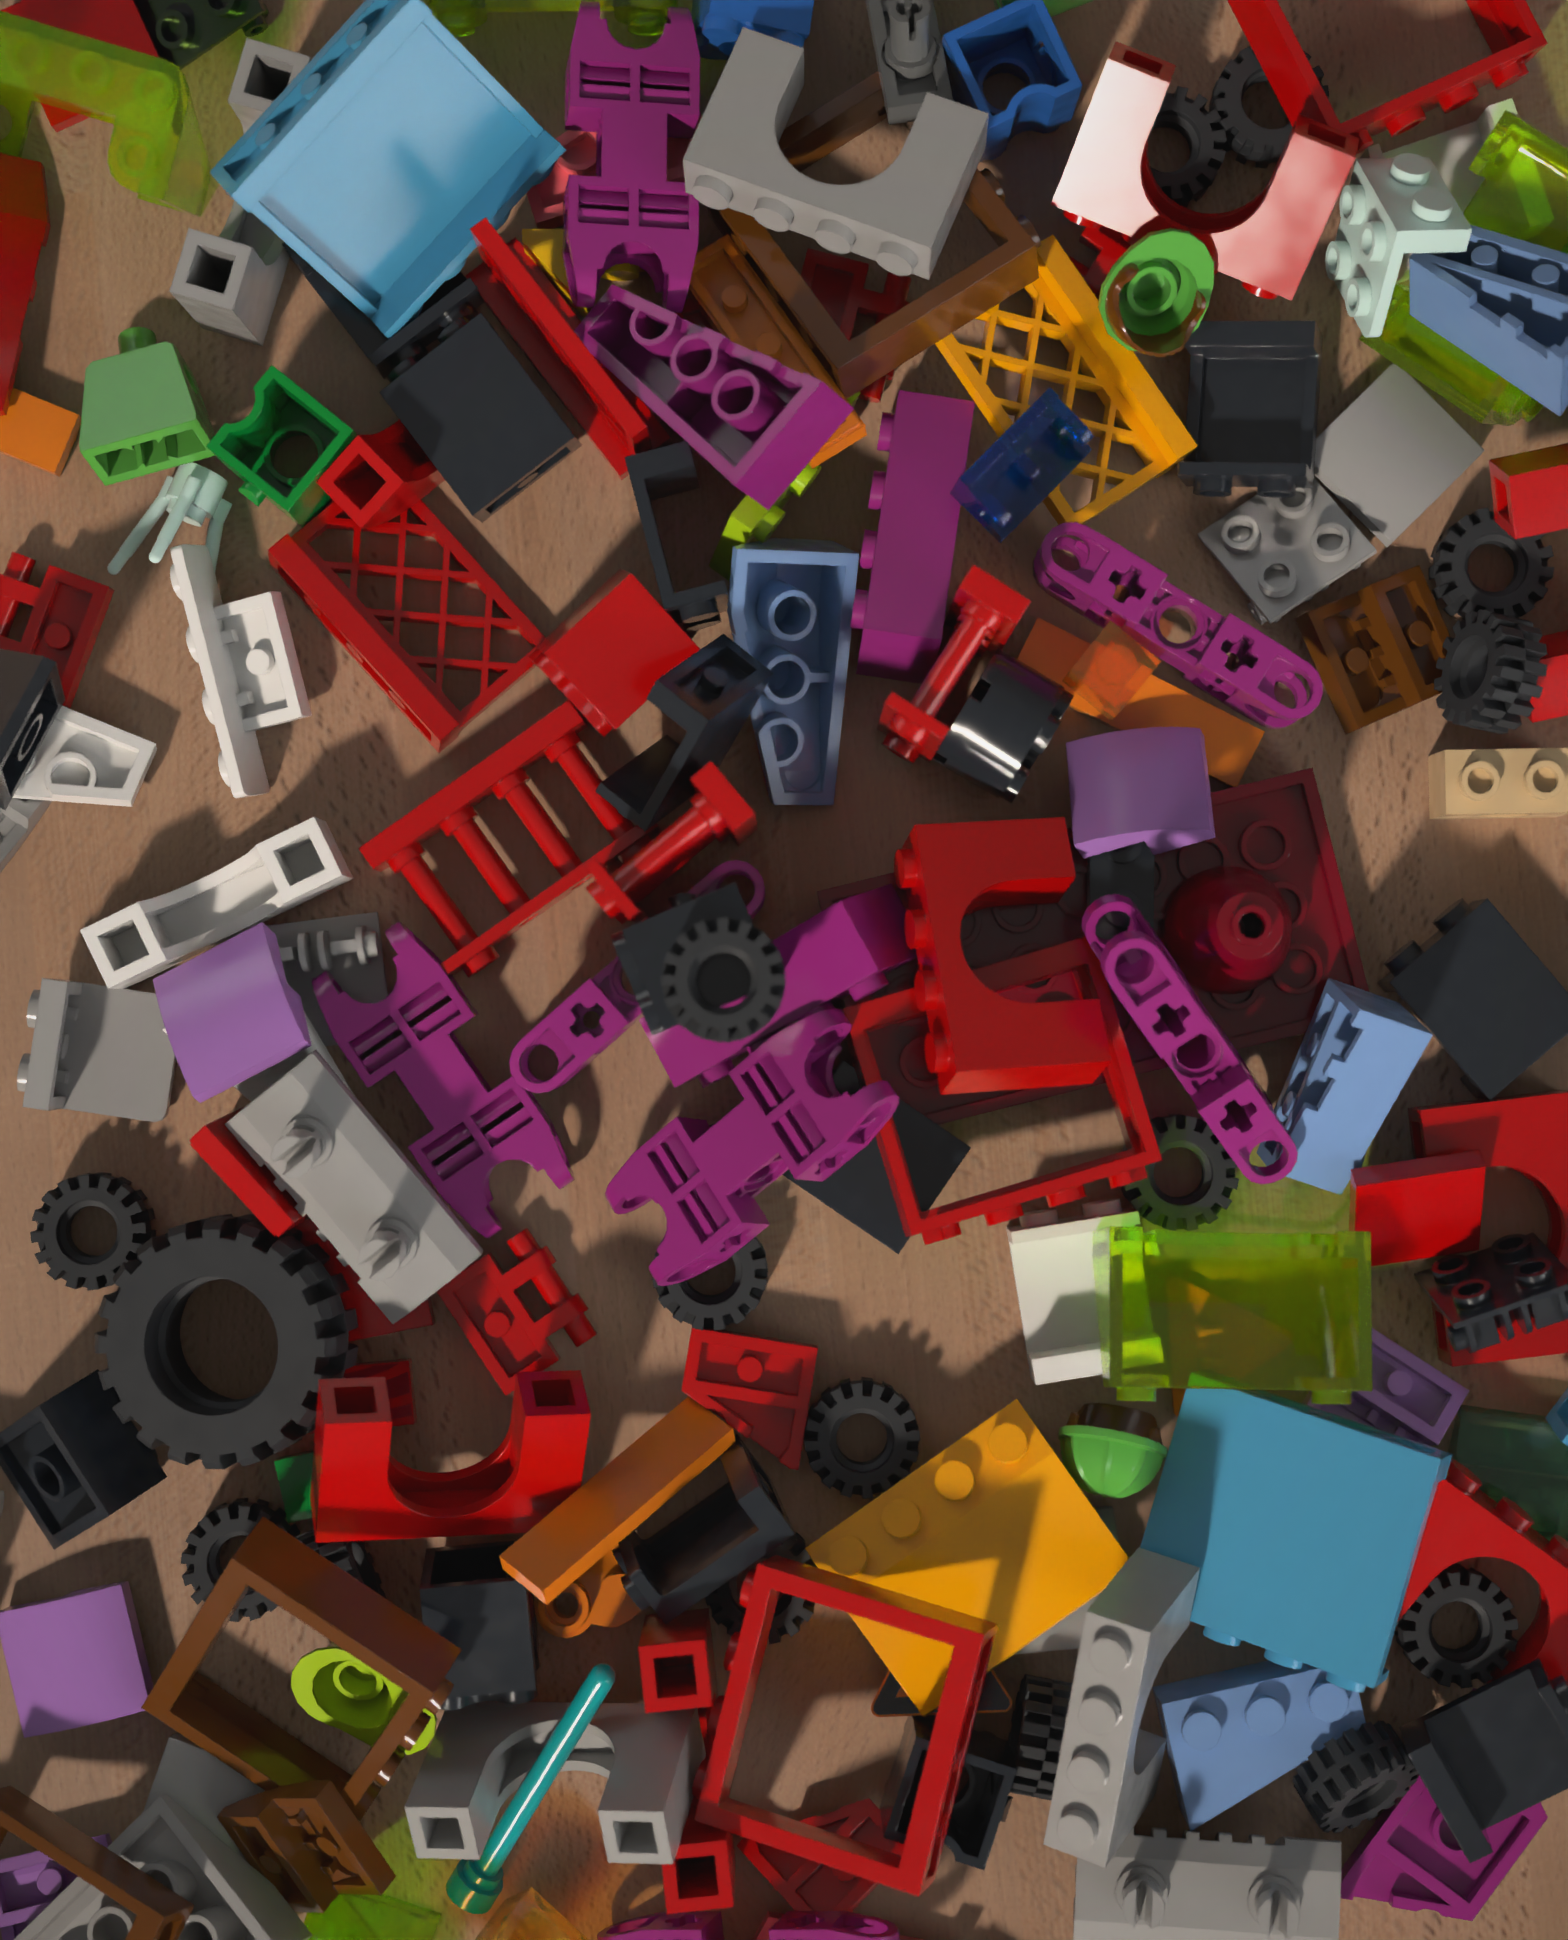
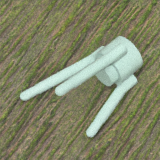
(188, 497)

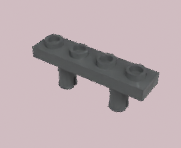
(907, 55)

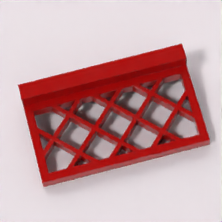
(545, 333)
(380, 652)

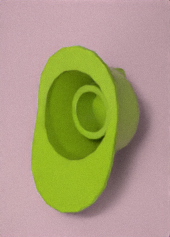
(350, 1695)

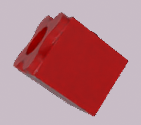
(612, 651)

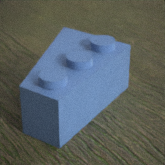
(1501, 307)
(1344, 1082)
(1246, 1730)

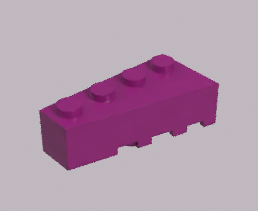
(726, 401)
(914, 536)
(824, 961)

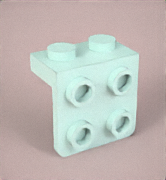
(1385, 213)

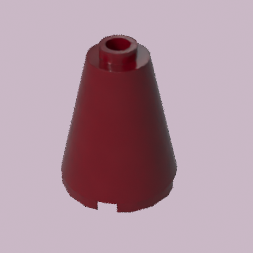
(1206, 936)

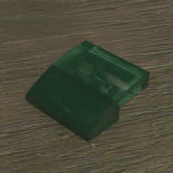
(1518, 1460)

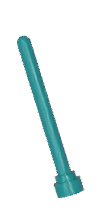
(478, 1883)

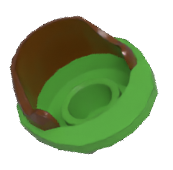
(1158, 292)
(1111, 1449)

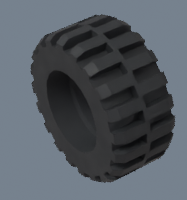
(148, 1357)

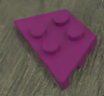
(1419, 1865)

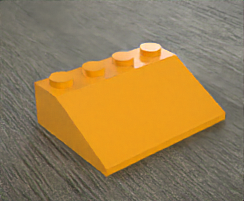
(978, 1531)

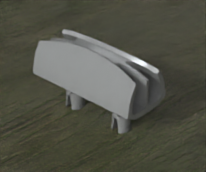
(355, 1186)
(1210, 1889)

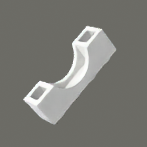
(218, 906)

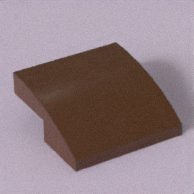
(1377, 648)
(307, 1844)

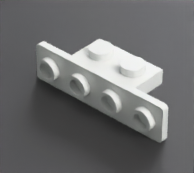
(244, 664)

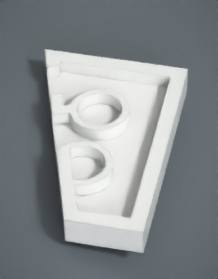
(87, 763)

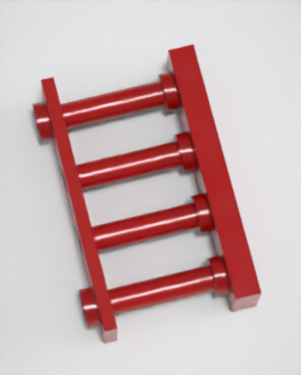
(982, 620)
(453, 812)
(715, 814)

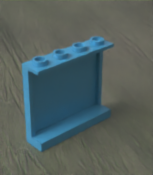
(388, 159)
(1294, 1527)

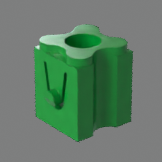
(251, 444)

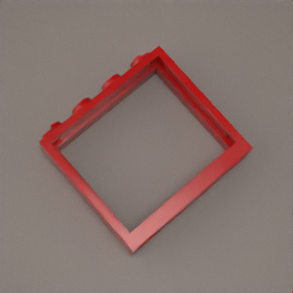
(1504, 24)
(1058, 1186)
(947, 1749)

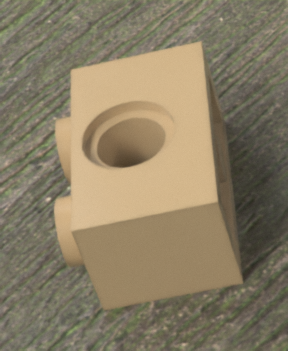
(1498, 783)

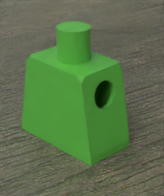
(142, 410)

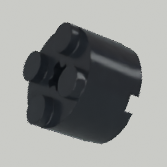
(1004, 726)

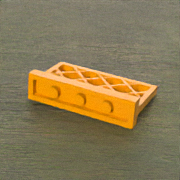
(1107, 370)

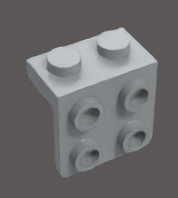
(97, 1052)

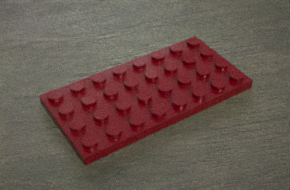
(1258, 826)

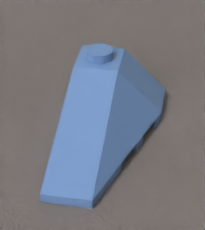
(794, 616)

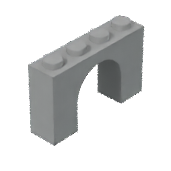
(891, 218)
(236, 277)
(491, 1746)
(1105, 1761)

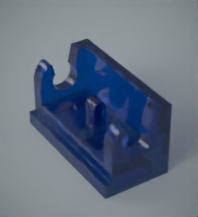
(1023, 465)

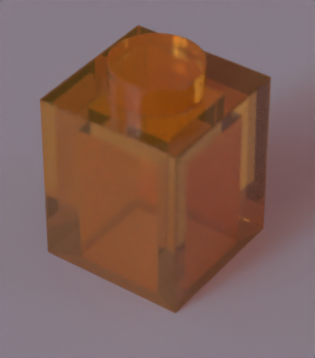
(1111, 671)

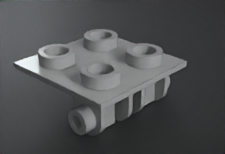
(1286, 549)
(343, 946)

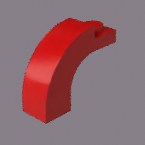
(380, 476)

